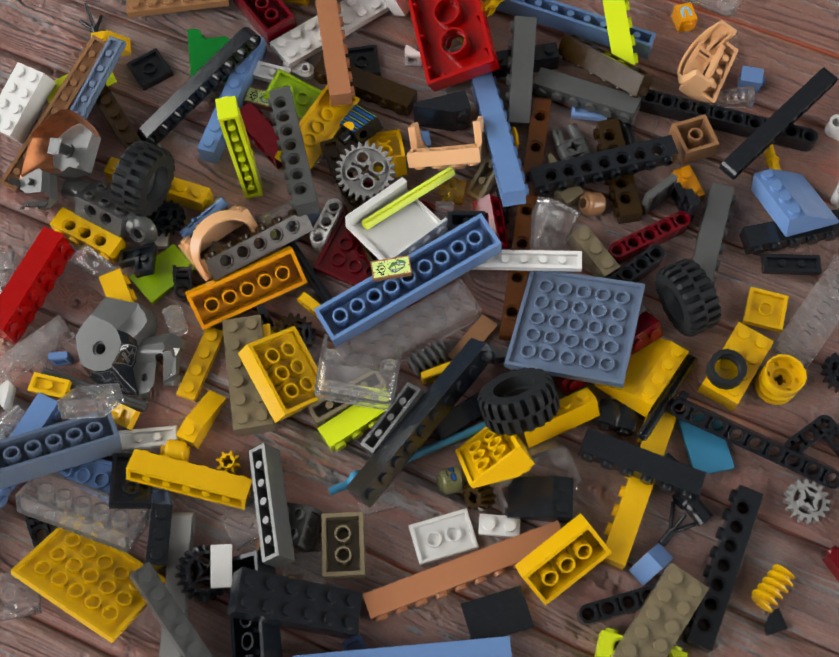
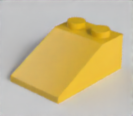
(391, 142)

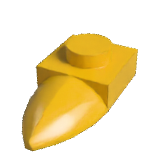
(125, 416)

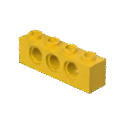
(66, 220)

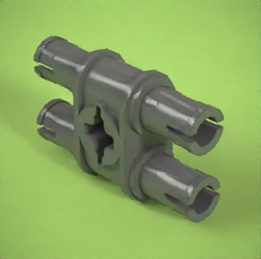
(570, 148)

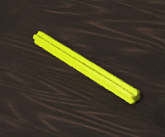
(408, 198)

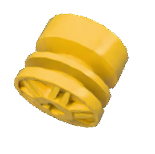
(780, 379)

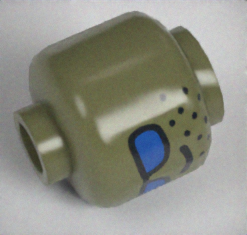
(451, 480)

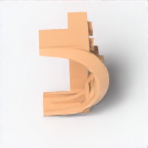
(693, 63)
(442, 157)
(213, 229)

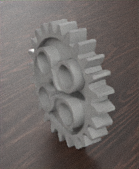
(375, 158)

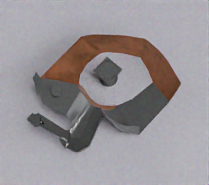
(58, 147)

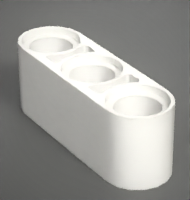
(325, 217)

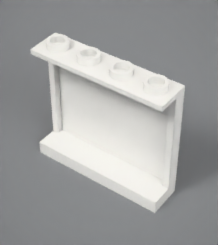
(400, 232)

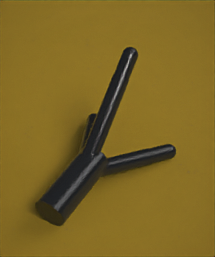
(94, 28)
(674, 529)

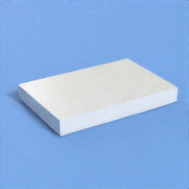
(443, 536)

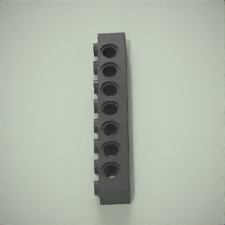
(294, 152)

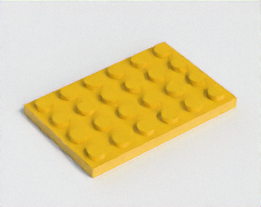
(85, 581)

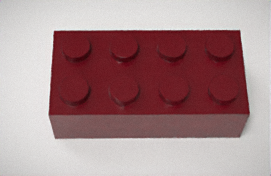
(268, 17)

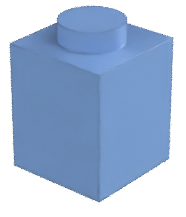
(751, 77)

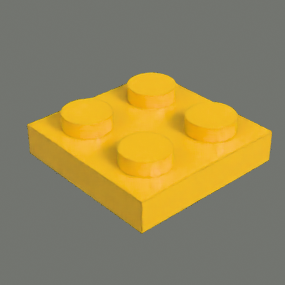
(765, 309)

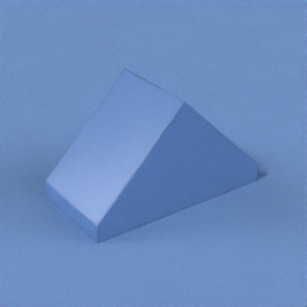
(650, 564)

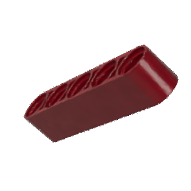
(654, 232)

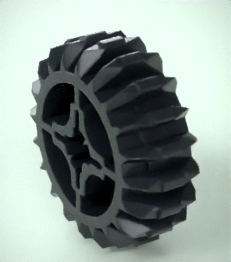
(197, 567)

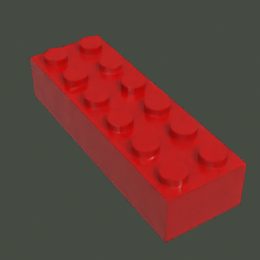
(32, 282)

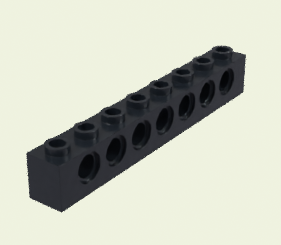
(609, 158)
(726, 579)

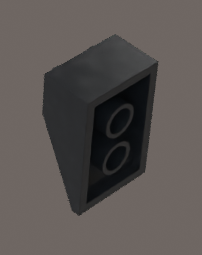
(444, 112)
(541, 498)

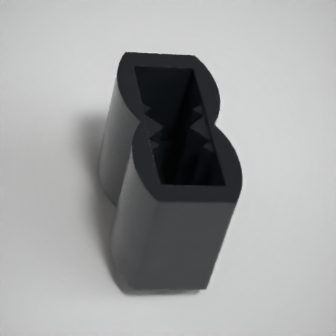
(616, 418)

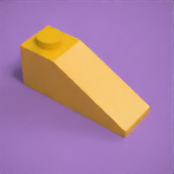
(201, 419)

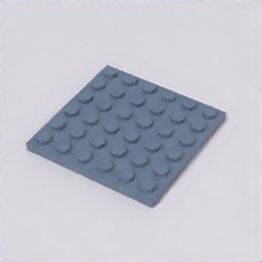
(576, 327)

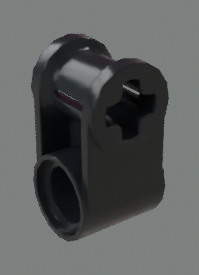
(182, 279)

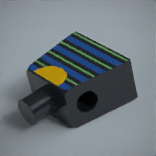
(359, 125)

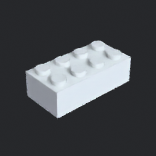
(23, 101)

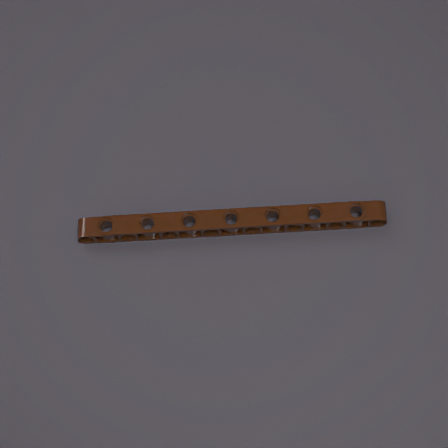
(522, 232)

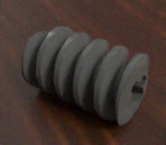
(428, 357)

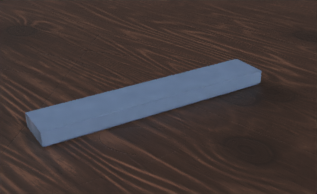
(98, 76)

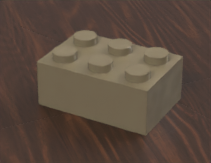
(343, 546)

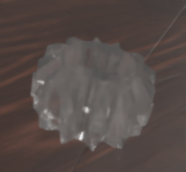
(175, 320)

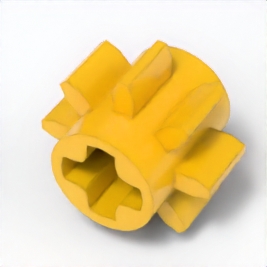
(225, 458)

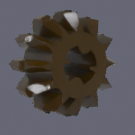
(479, 498)

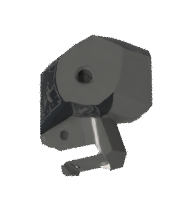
(121, 347)

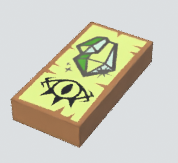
(255, 96)
(391, 268)

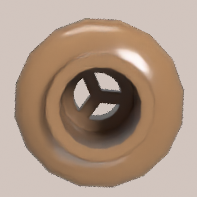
(592, 203)

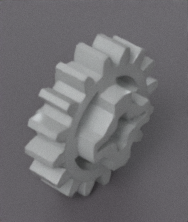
(803, 494)

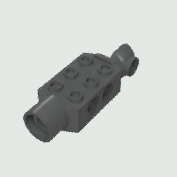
(95, 205)

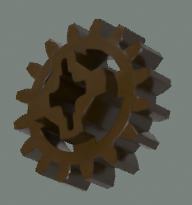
(301, 326)

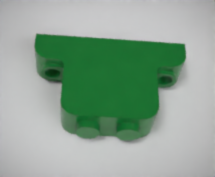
(202, 49)

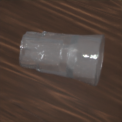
(9, 420)

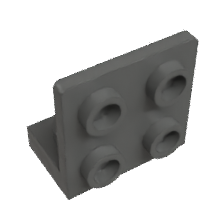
(304, 525)

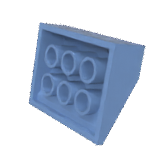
(791, 201)

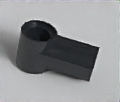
(695, 508)

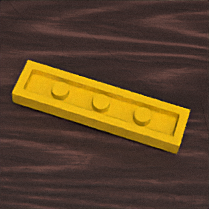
(200, 364)

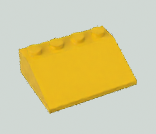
(281, 372)
(648, 375)
(493, 458)

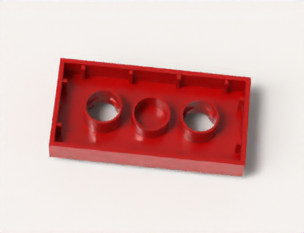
(437, 25)

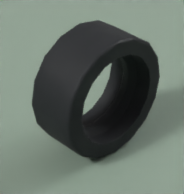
(734, 357)

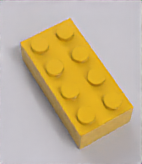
(753, 349)
(563, 559)

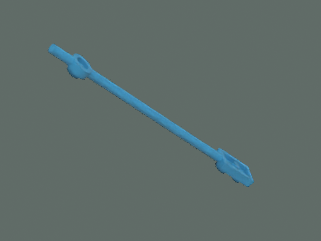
(420, 453)

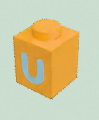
(684, 17)

